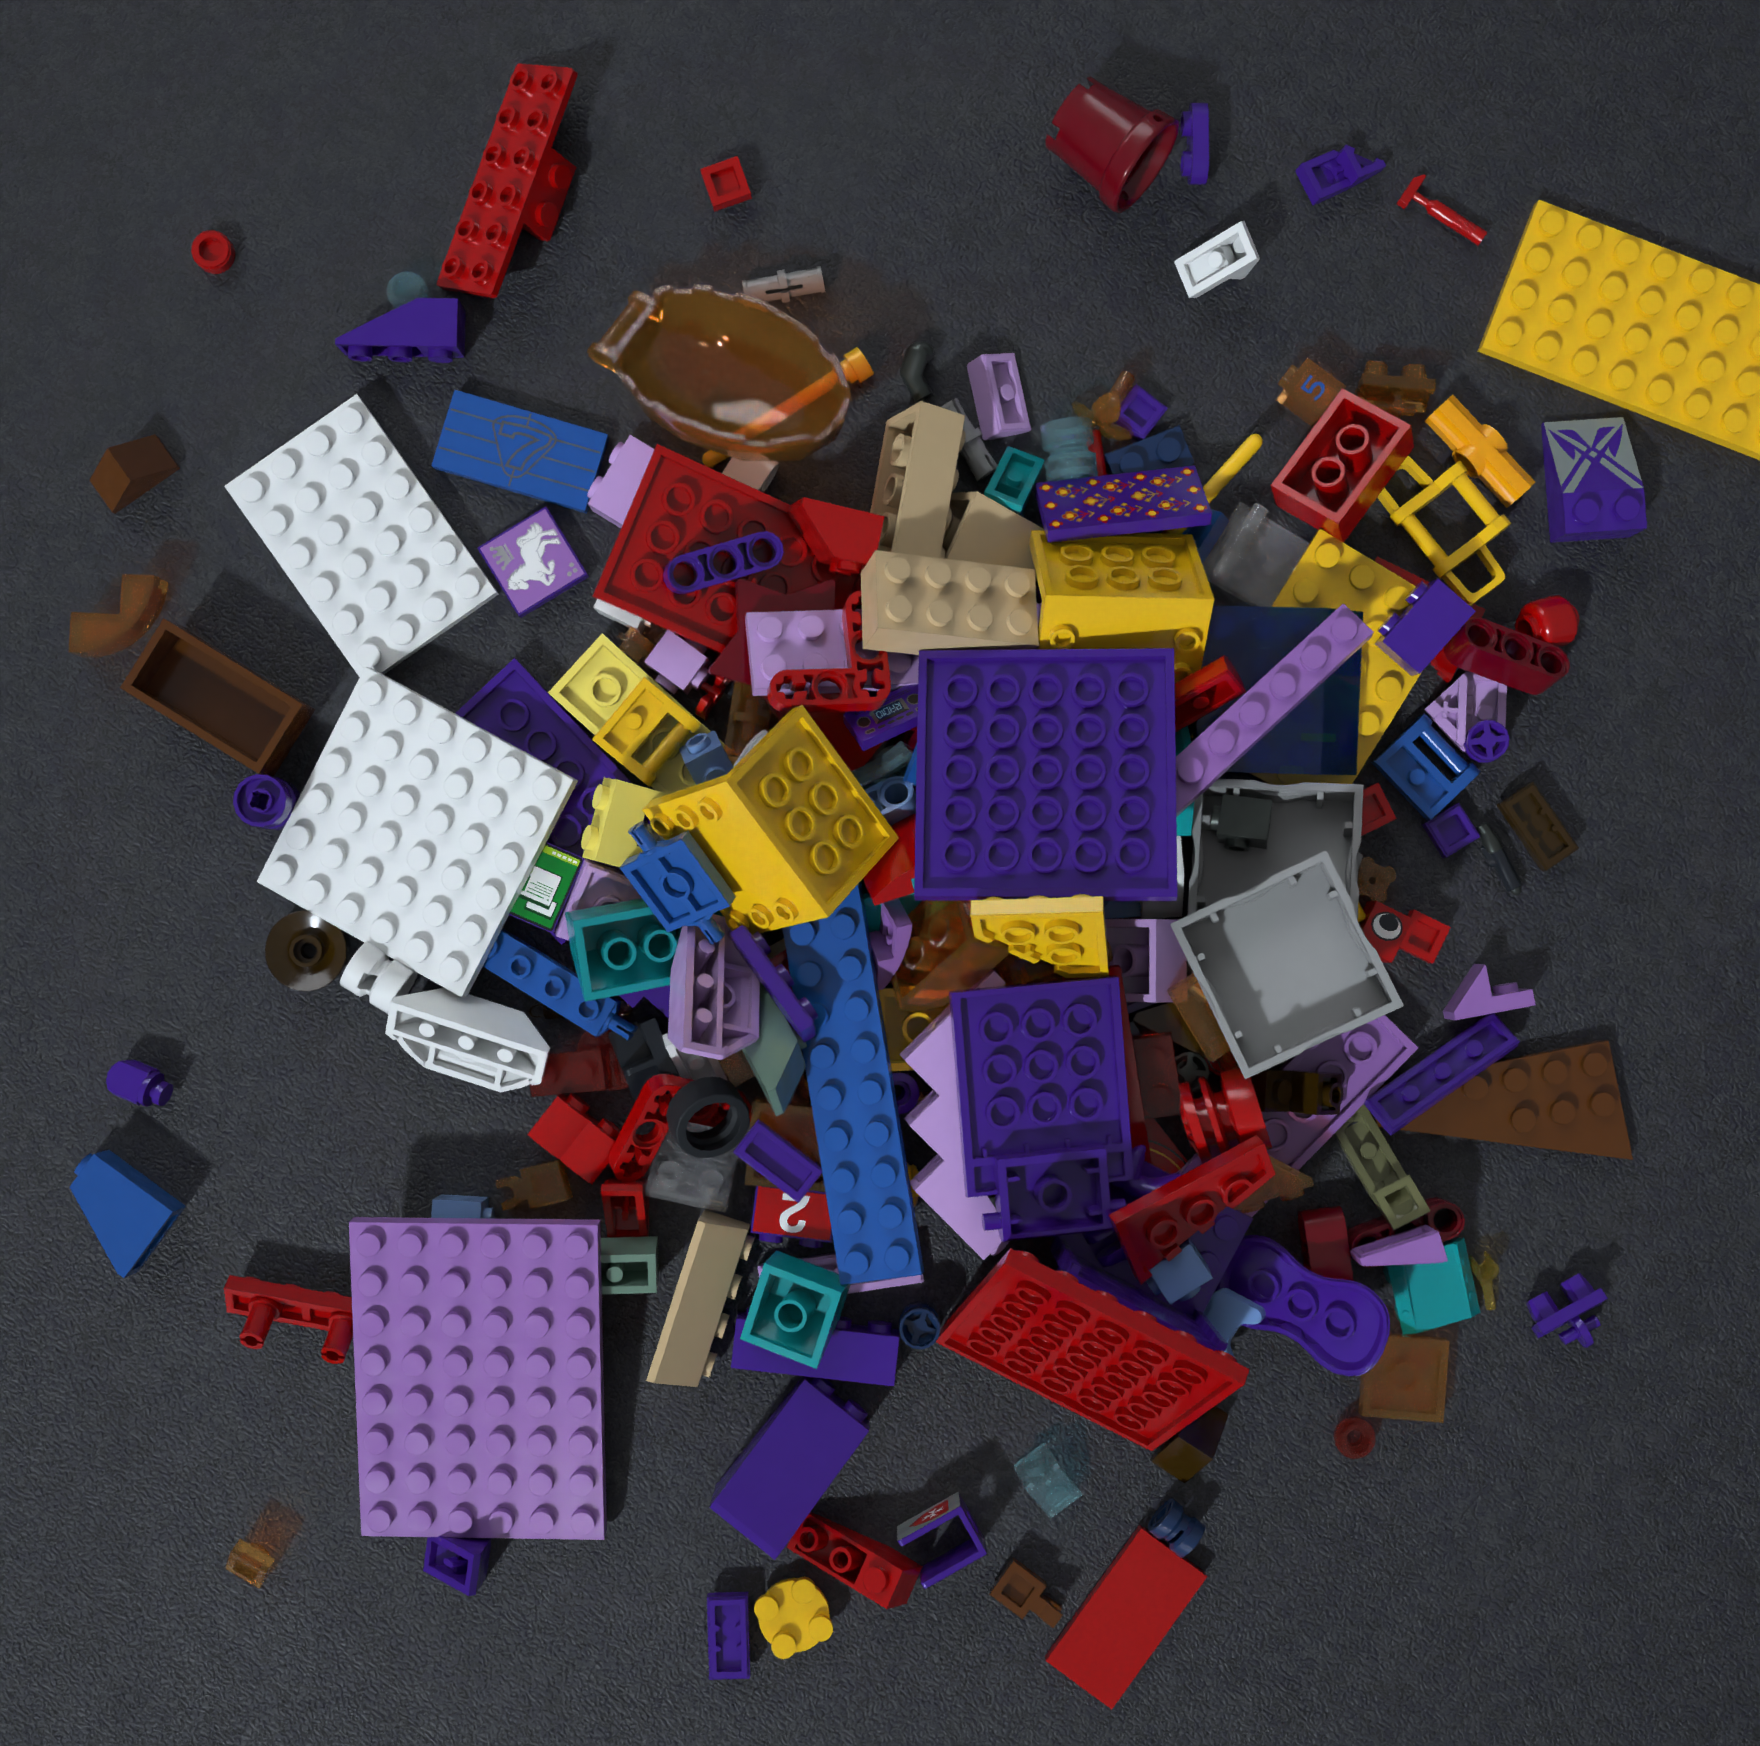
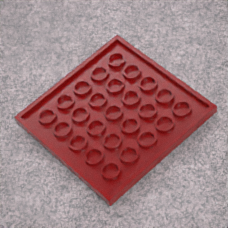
(1089, 1351)

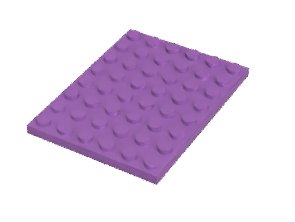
(479, 1377)

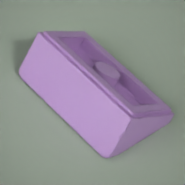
(998, 395)

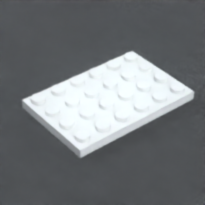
(361, 539)

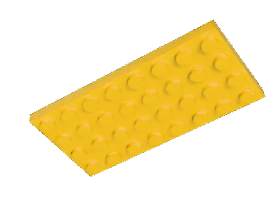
(1632, 326)

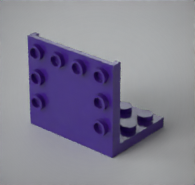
(1215, 1246)

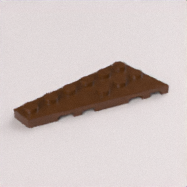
(1538, 1100)

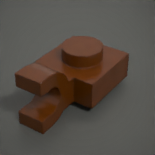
(1022, 1591)

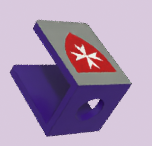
(955, 1558)

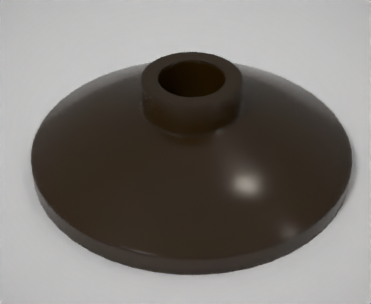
(286, 951)

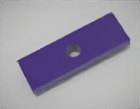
(776, 982)

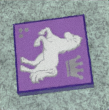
(533, 562)

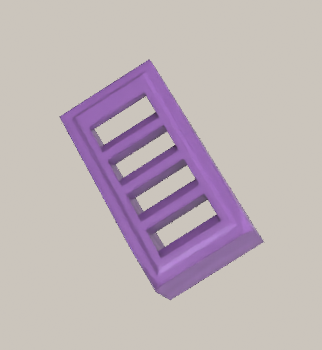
(1412, 1246)

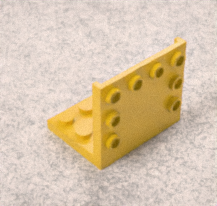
(1124, 595)
(781, 827)

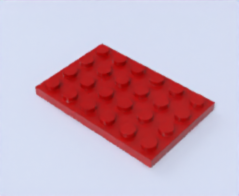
(692, 508)

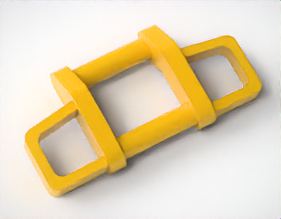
(1443, 563)

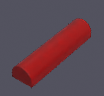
(1206, 691)

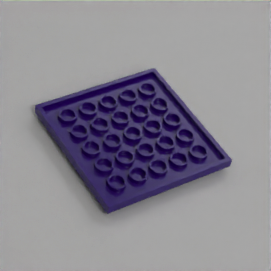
(1046, 774)

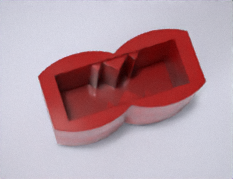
(575, 1136)

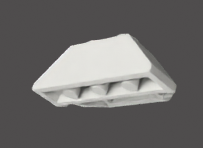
(469, 1038)

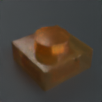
(250, 1562)

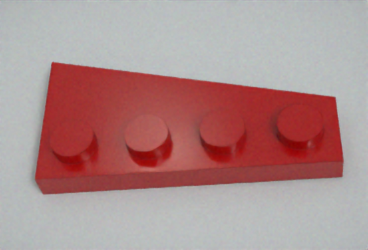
(1172, 1213)

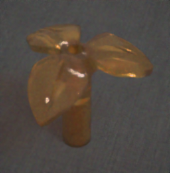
(1108, 409)

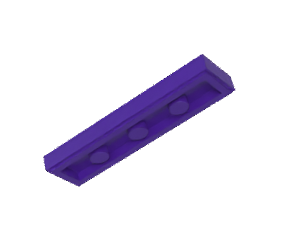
(1441, 1073)

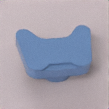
(1229, 1311)

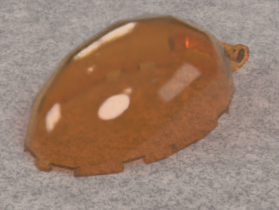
(727, 373)

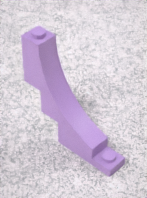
(938, 1125)

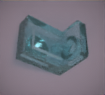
(1047, 1480)

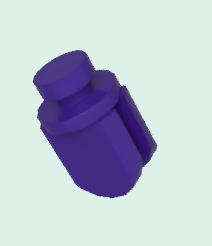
(138, 1083)

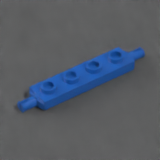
(554, 986)

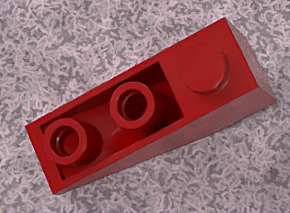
(856, 1560)

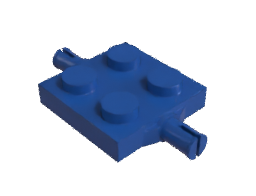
(677, 882)

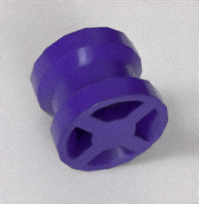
(1493, 739)

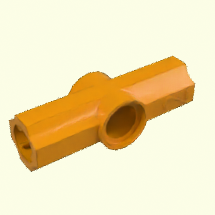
(1480, 450)

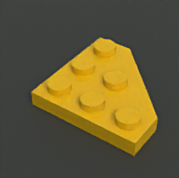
(1056, 930)

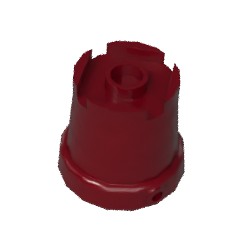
(1112, 142)

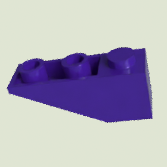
(414, 329)

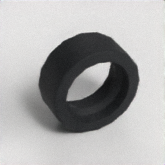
(722, 1136)

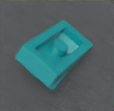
(1014, 479)

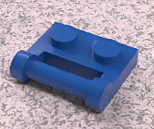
(1417, 776)

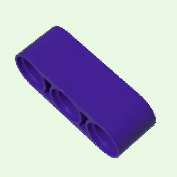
(741, 554)

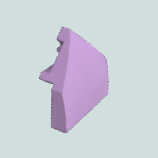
(1466, 704)

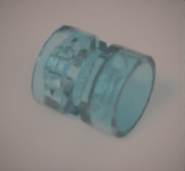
(1068, 448)

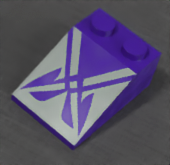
(1592, 481)

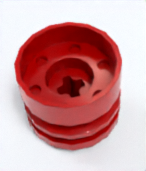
(1222, 1114)

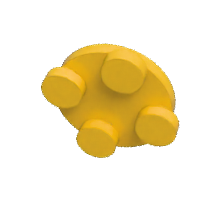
(793, 1616)

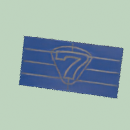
(520, 451)

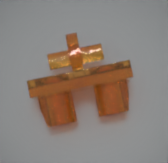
(1396, 394)
(746, 719)

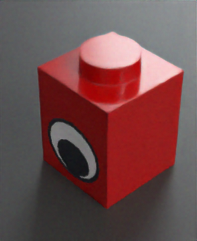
(1384, 929)

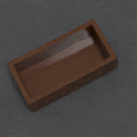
(217, 698)

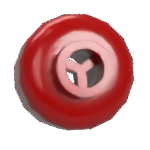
(1549, 620)

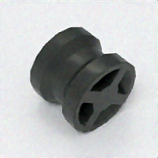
(1193, 1069)

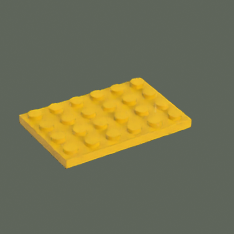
(1327, 578)

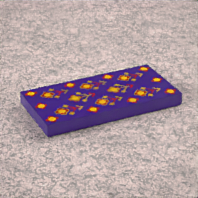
(1122, 504)

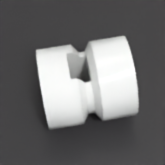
(377, 976)

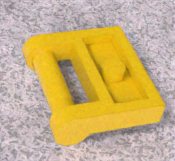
(636, 722)

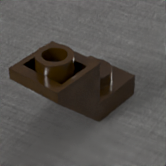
(1299, 1091)

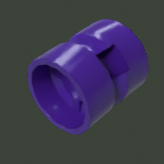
(265, 801)

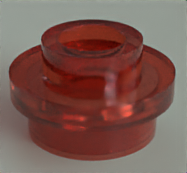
(1362, 1446)

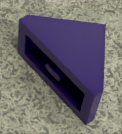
(458, 1561)

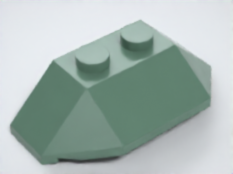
(776, 1055)

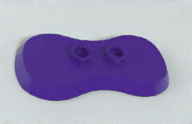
(1331, 1318)

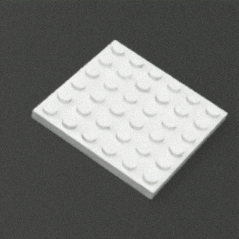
(416, 831)

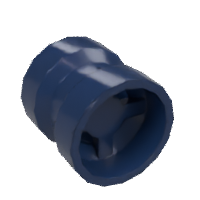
(918, 1332)
(1176, 1527)

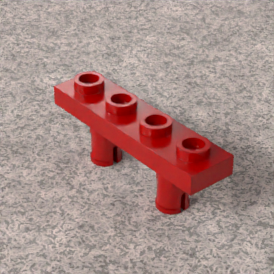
(293, 1305)

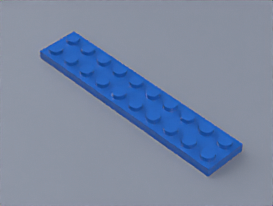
(854, 1097)

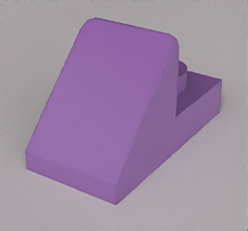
(1476, 999)

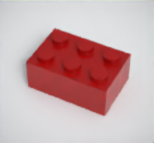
(1342, 465)

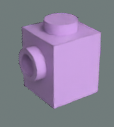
(679, 663)

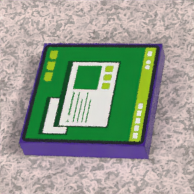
(548, 888)

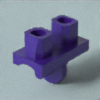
(1582, 1299)

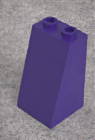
(790, 1464)

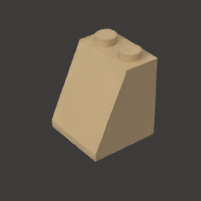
(987, 532)

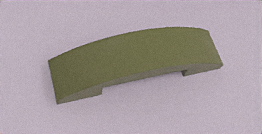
(1380, 1170)

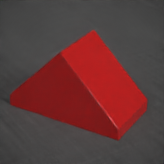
(625, 1208)

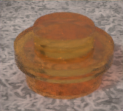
(635, 644)

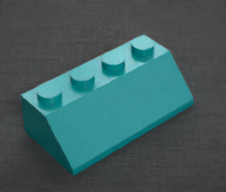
(620, 949)

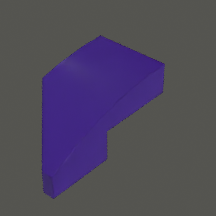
(1335, 173)

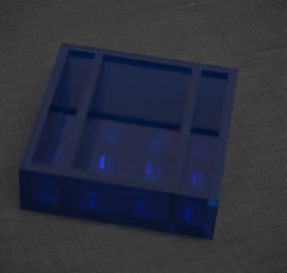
(1323, 728)

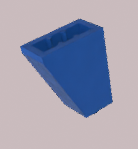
(123, 1209)

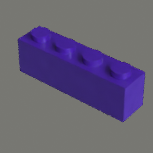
(852, 1355)

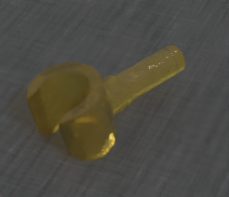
(1485, 1274)

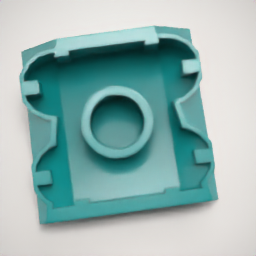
(1434, 1292)

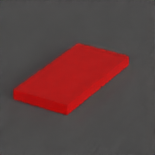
(1125, 1617)

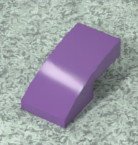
(890, 941)

